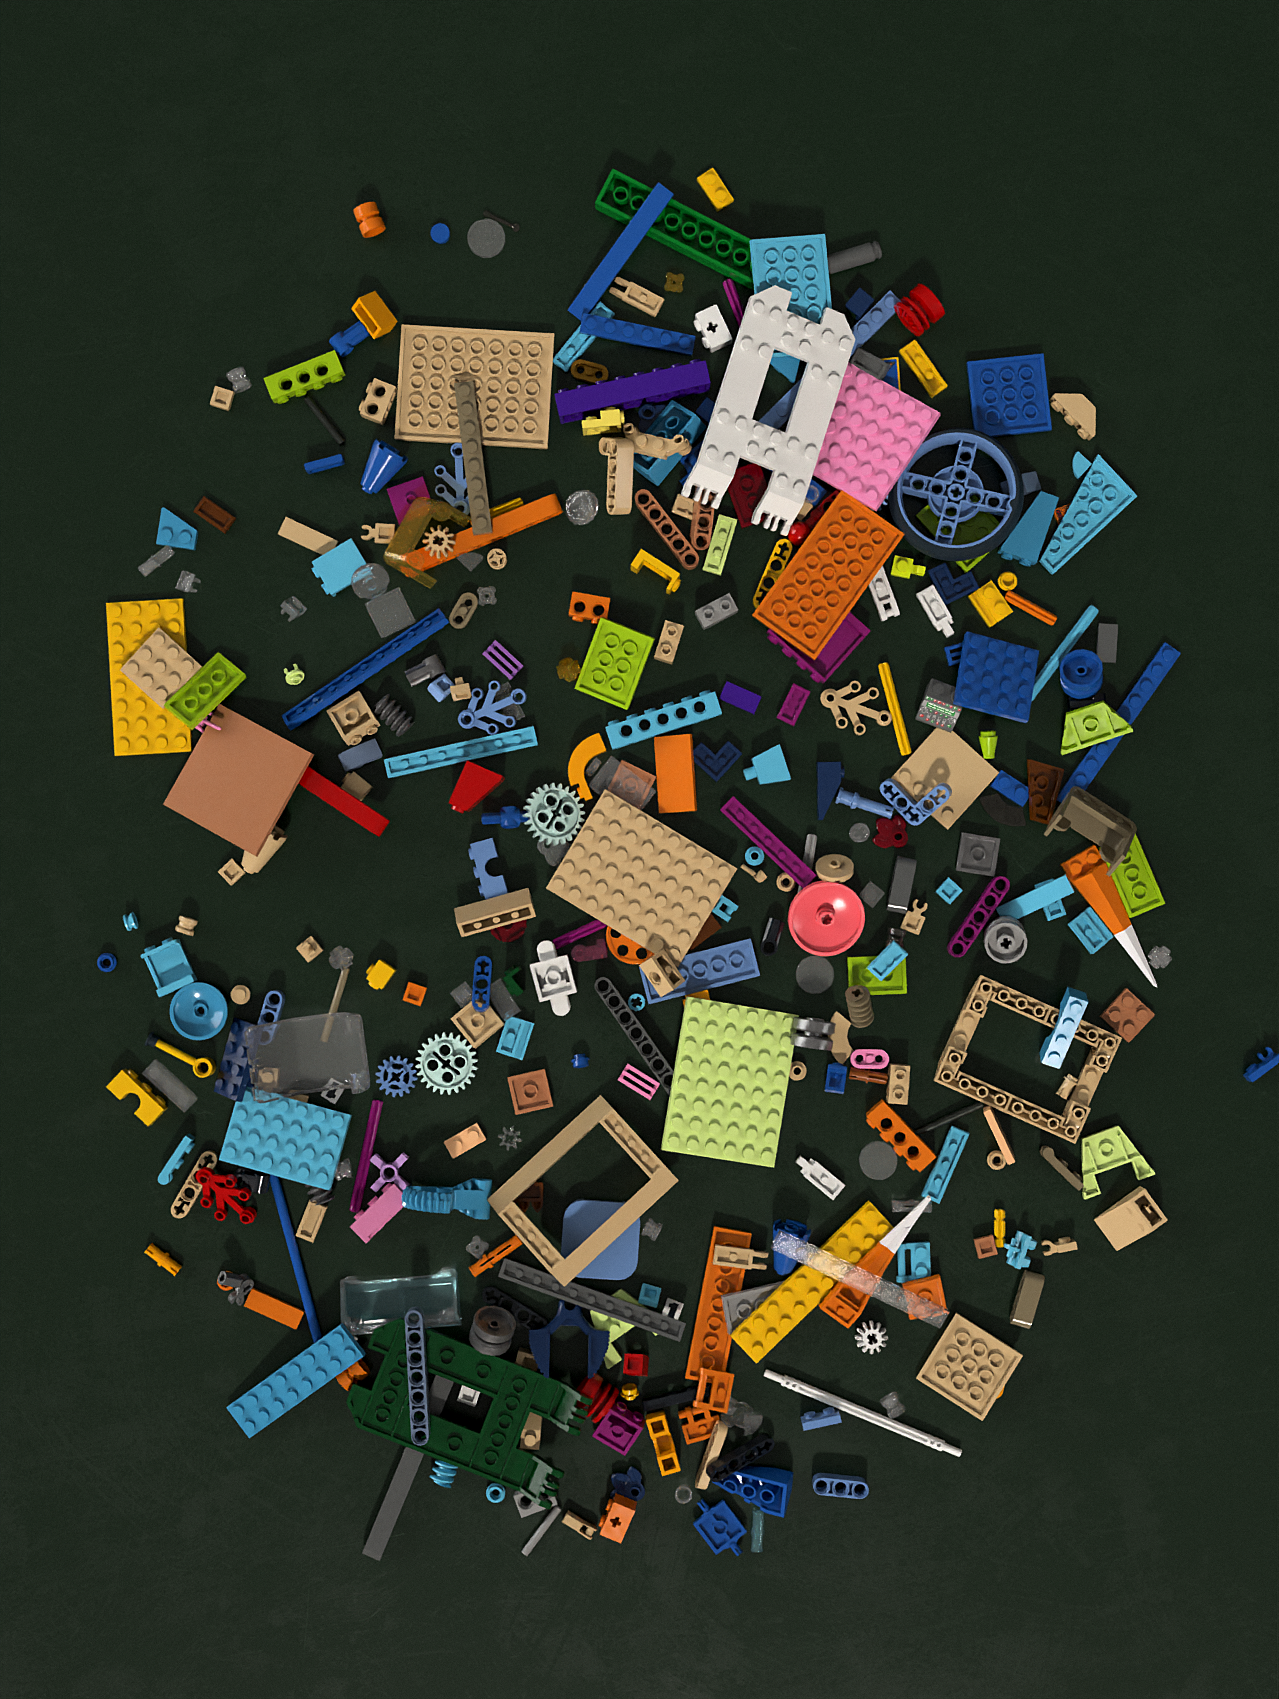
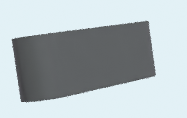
(901, 884)

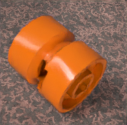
(367, 216)
(352, 1374)

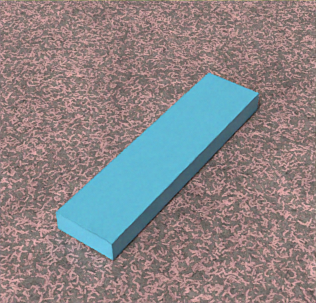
(579, 342)
(1037, 898)
(945, 1164)

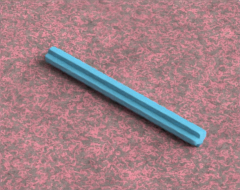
(1064, 649)

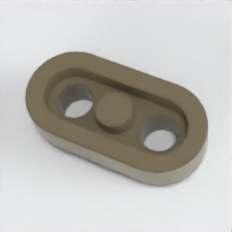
(464, 611)

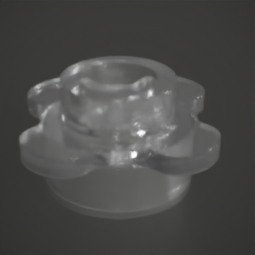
(482, 599)
(472, 1247)

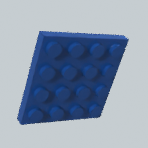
(1009, 395)
(996, 677)

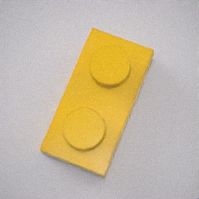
(715, 189)

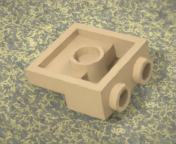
(353, 718)

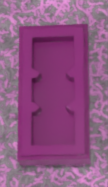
(793, 704)

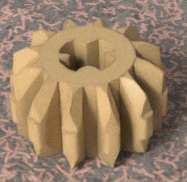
(436, 548)

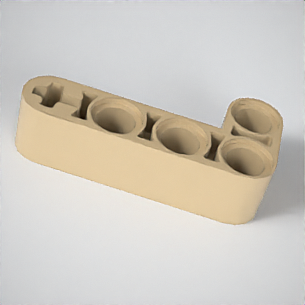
(620, 473)

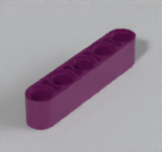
(986, 911)

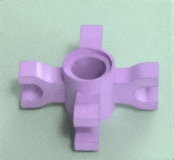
(382, 1165)

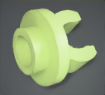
(295, 676)

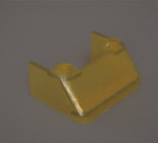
(401, 551)

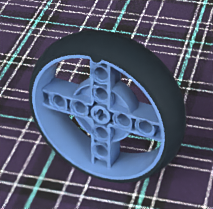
(1009, 505)

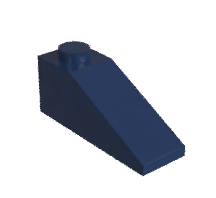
(828, 781)

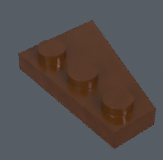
(1043, 790)

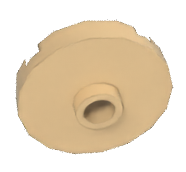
(834, 868)

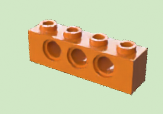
(883, 1110)

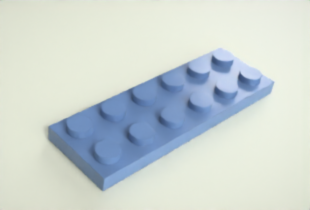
(710, 969)

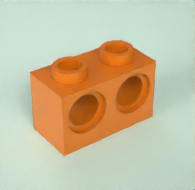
(590, 603)

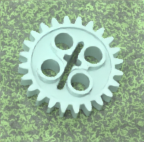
(568, 822)
(435, 1077)

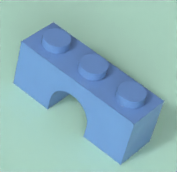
(482, 853)

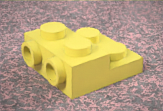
(610, 422)

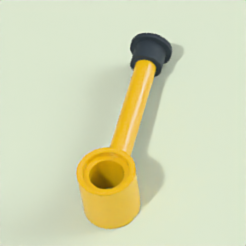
(154, 1041)

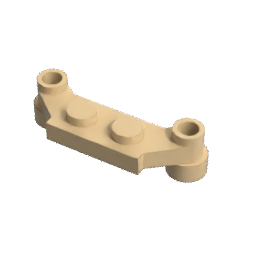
(654, 445)

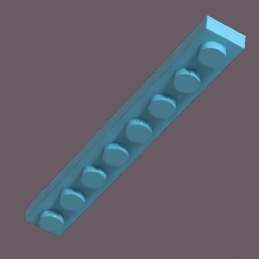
(460, 752)

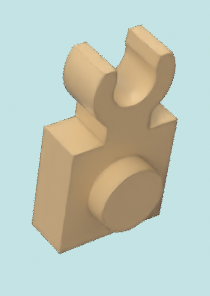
(382, 533)
(913, 920)

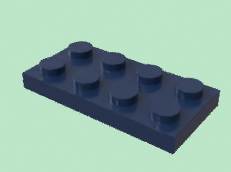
(234, 1066)

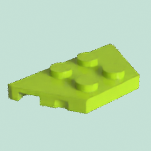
(1091, 726)

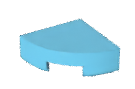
(1079, 464)

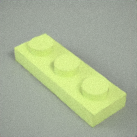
(719, 544)

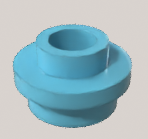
(760, 856)
(495, 1498)

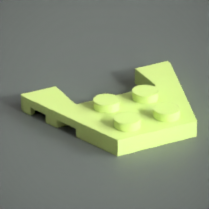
(1105, 1151)
(615, 1327)

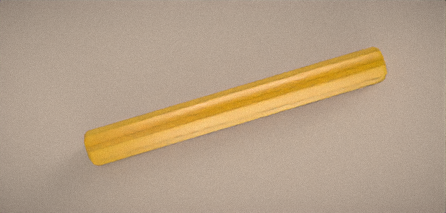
(894, 708)

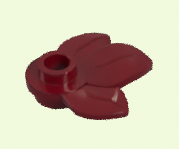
(888, 830)

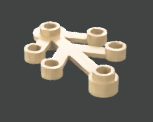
(852, 706)

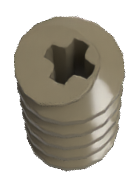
(859, 1006)

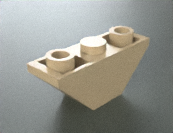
(1077, 412)

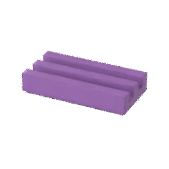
(491, 649)

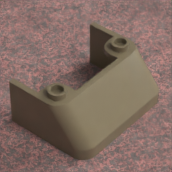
(1097, 823)

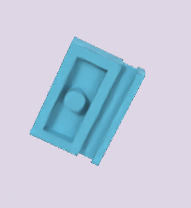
(1090, 930)
(515, 1037)

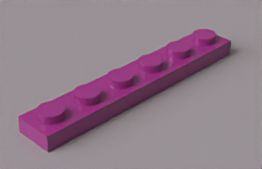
(768, 842)

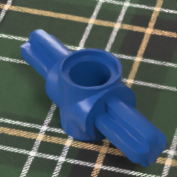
(507, 817)

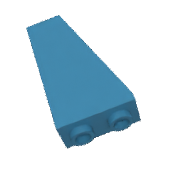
(1030, 531)

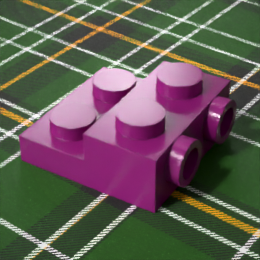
(619, 1428)

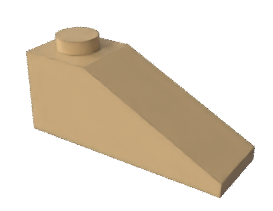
(532, 1432)

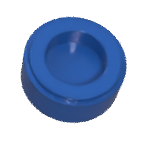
(440, 233)

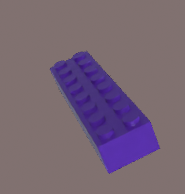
(633, 391)

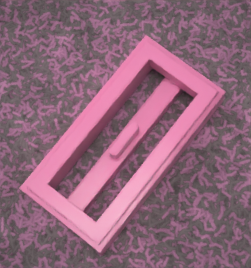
(625, 1073)

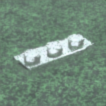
(170, 1085)

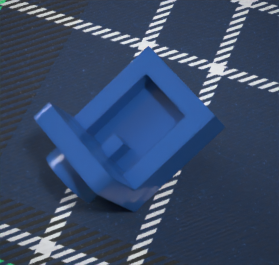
(836, 1078)

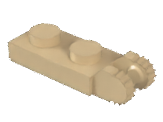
(638, 297)
(738, 1257)

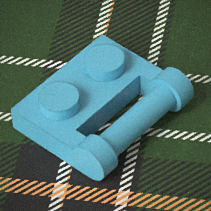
(919, 1261)

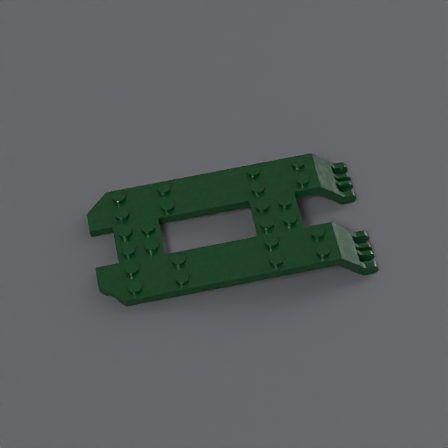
(485, 1453)

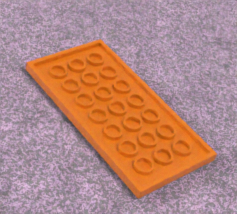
(828, 574)

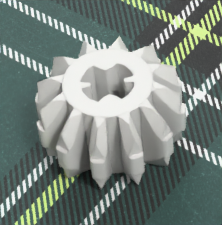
(878, 1333)

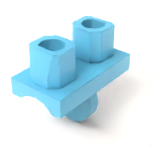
(1018, 1248)

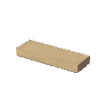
(306, 536)

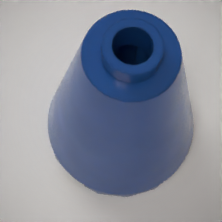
(381, 466)
(782, 1263)

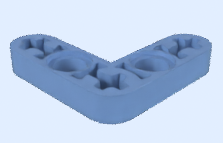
(917, 807)

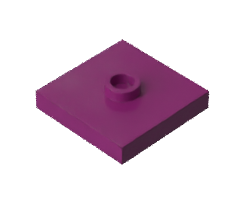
(404, 494)

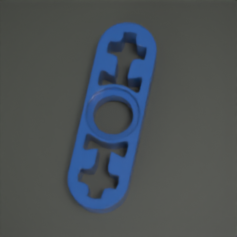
(476, 997)

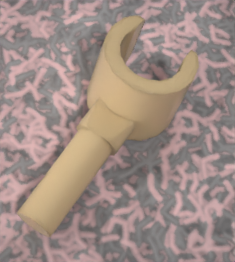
(759, 876)

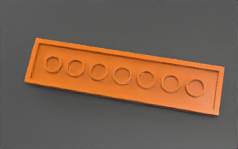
(710, 1338)

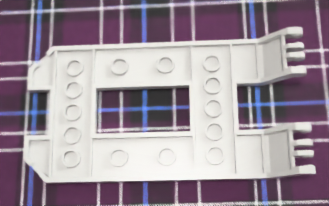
(736, 435)

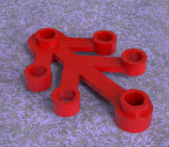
(208, 1179)

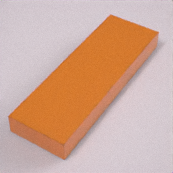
(274, 1308)

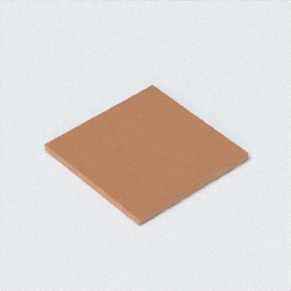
(238, 780)

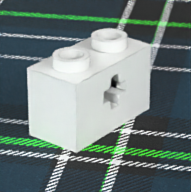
(713, 318)

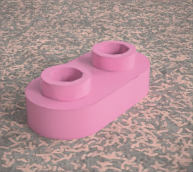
(869, 1058)

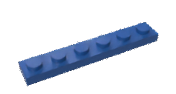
(637, 334)

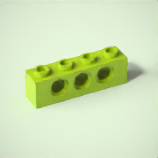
(294, 374)

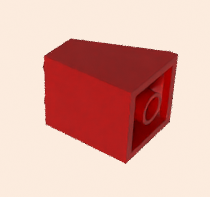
(473, 787)

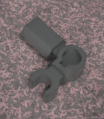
(241, 1283)

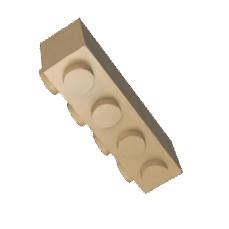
(494, 912)

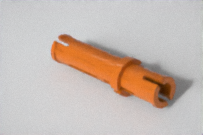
(476, 1268)

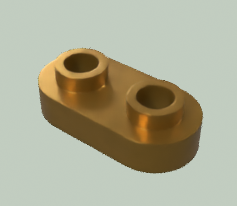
(590, 371)

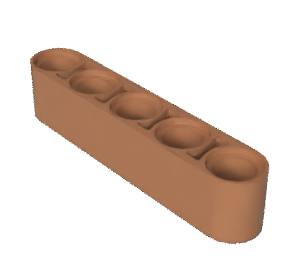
(664, 520)
(696, 531)

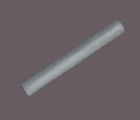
(541, 1530)

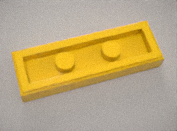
(923, 368)

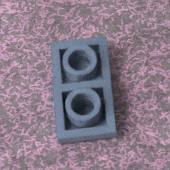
(360, 755)

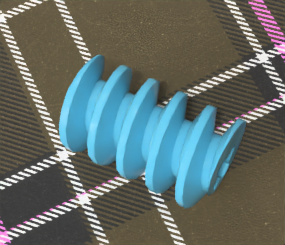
(444, 1473)

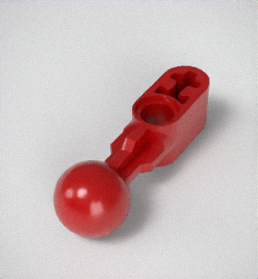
(801, 530)

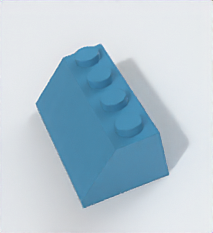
(671, 422)

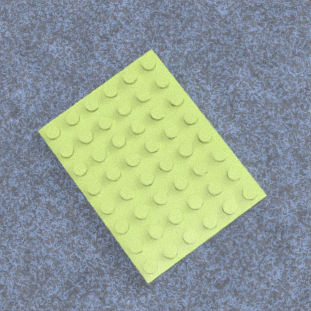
(729, 1082)

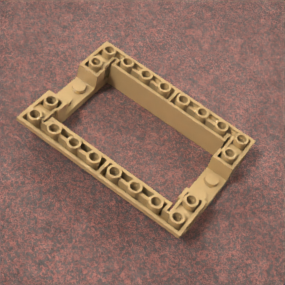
(1076, 1110)
(566, 1269)

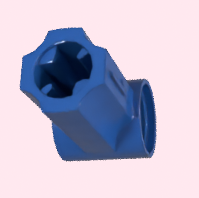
(345, 341)

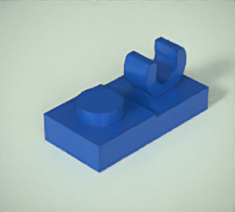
(1255, 1071)

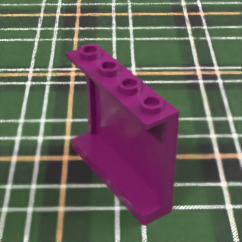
(836, 650)

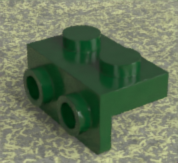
(513, 986)

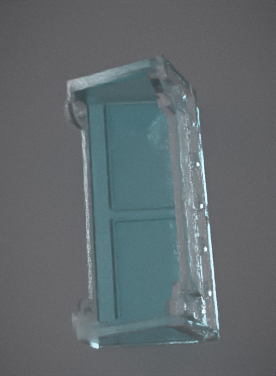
(377, 1302)

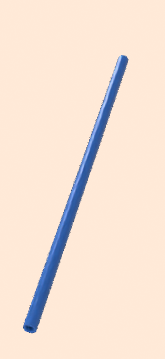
(294, 1253)

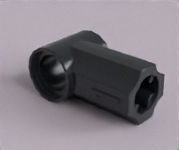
(1074, 703)
(772, 934)

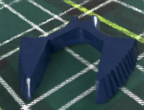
(597, 1339)

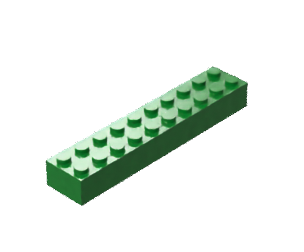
(680, 228)

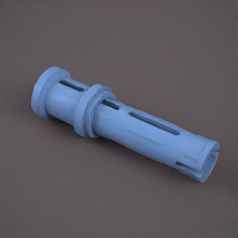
(854, 800)

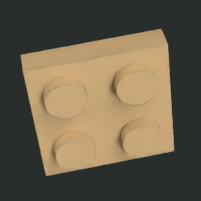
(477, 1025)

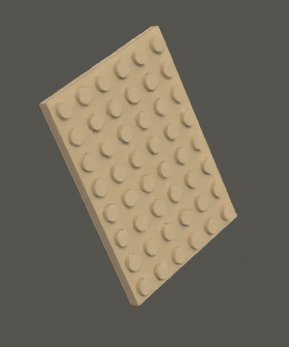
(508, 376)
(641, 877)

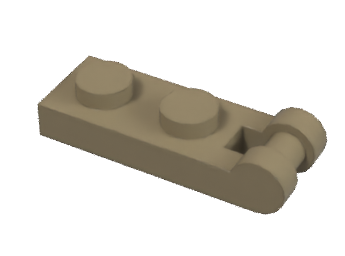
(1061, 1166)

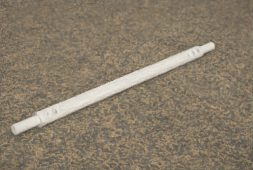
(859, 1411)

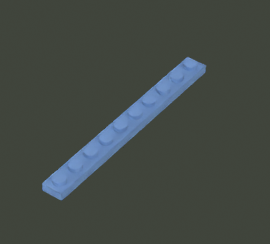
(862, 332)

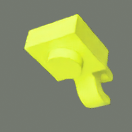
(904, 567)

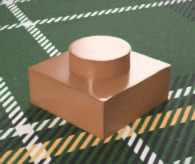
(985, 1246)

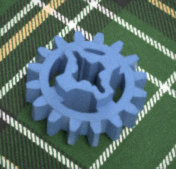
(390, 1068)

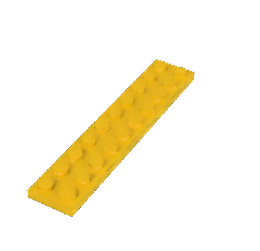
(808, 1286)

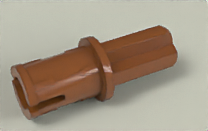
(868, 1076)

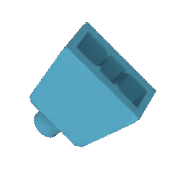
(768, 767)

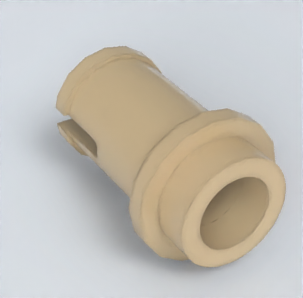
(1067, 1086)

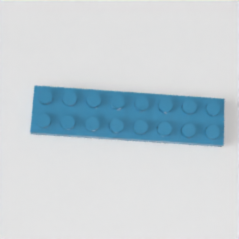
(296, 1380)

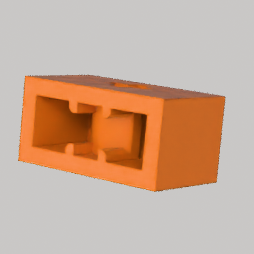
(614, 1527)

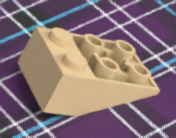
(1130, 1218)

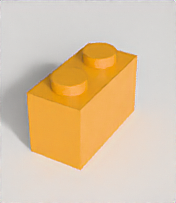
(374, 314)

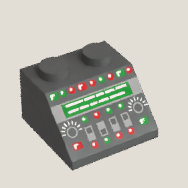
(938, 706)

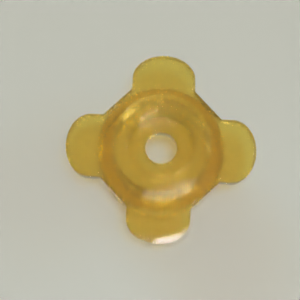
(669, 286)

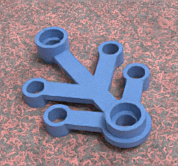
(458, 485)
(488, 709)

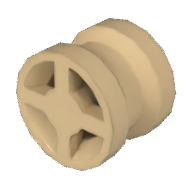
(496, 555)
(186, 925)

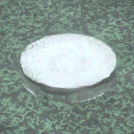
(486, 238)
(370, 581)
(814, 974)
(878, 1160)

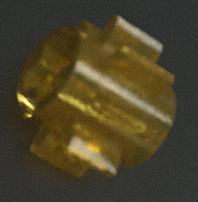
(568, 669)

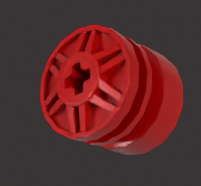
(919, 310)
(602, 1399)

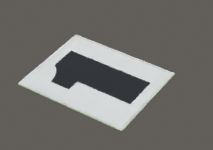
(332, 1095)
(672, 1308)

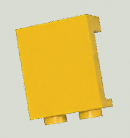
(658, 567)

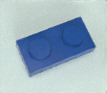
(1010, 788)

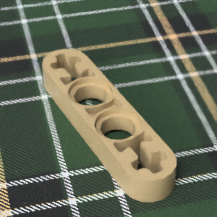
(193, 1183)
(711, 1454)

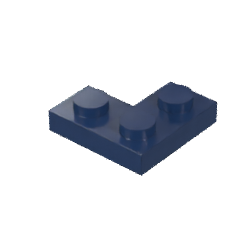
(950, 588)
(716, 764)

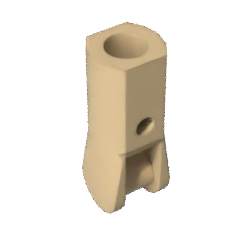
(576, 1523)

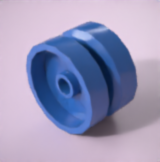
(1081, 674)

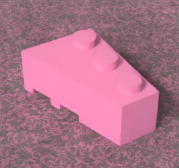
(378, 1213)

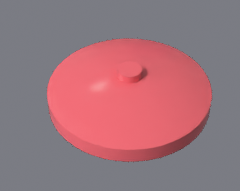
(826, 918)

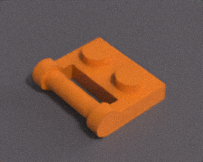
(719, 1392)

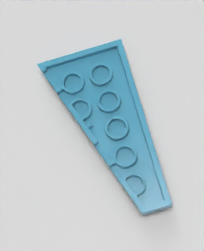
(1092, 508)

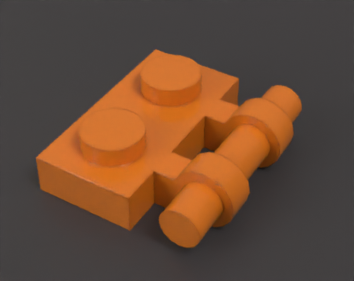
(697, 1429)

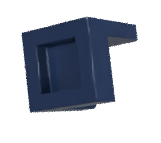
(859, 303)

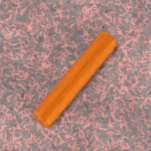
(1030, 607)

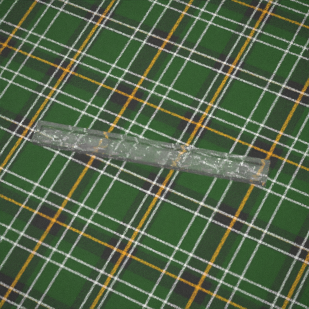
(859, 1279)

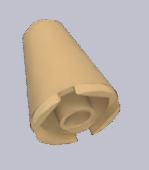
(255, 864)

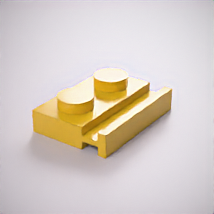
(990, 604)

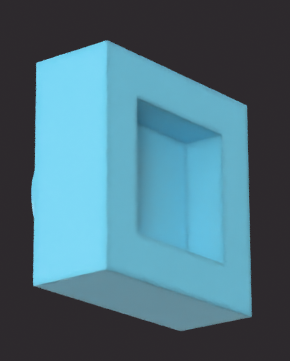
(948, 890)
(649, 1295)

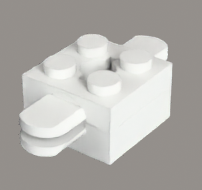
(553, 978)

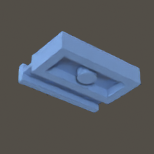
(815, 1420)

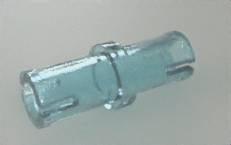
(757, 1531)

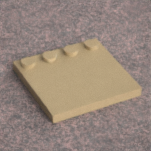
(950, 761)
(969, 1366)

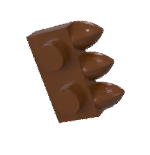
(533, 1194)

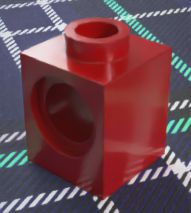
(636, 1364)

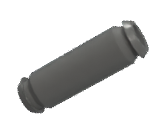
(853, 257)

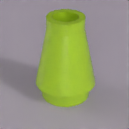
(988, 743)

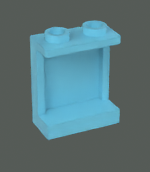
(338, 566)
(169, 966)

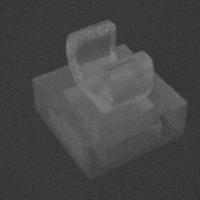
(185, 581)
(293, 608)
(462, 994)

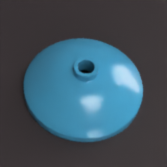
(185, 1012)

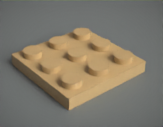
(160, 667)

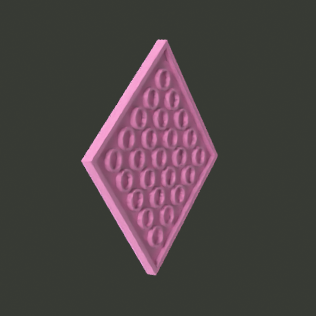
(871, 437)

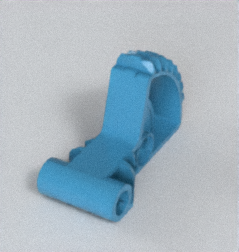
(466, 1197)

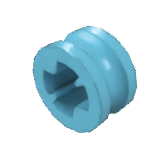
(130, 921)
(637, 1008)

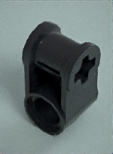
(253, 1180)

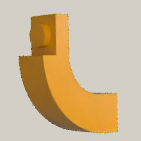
(581, 755)

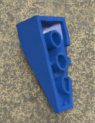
(763, 1486)

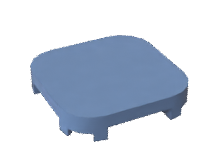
(582, 1220)

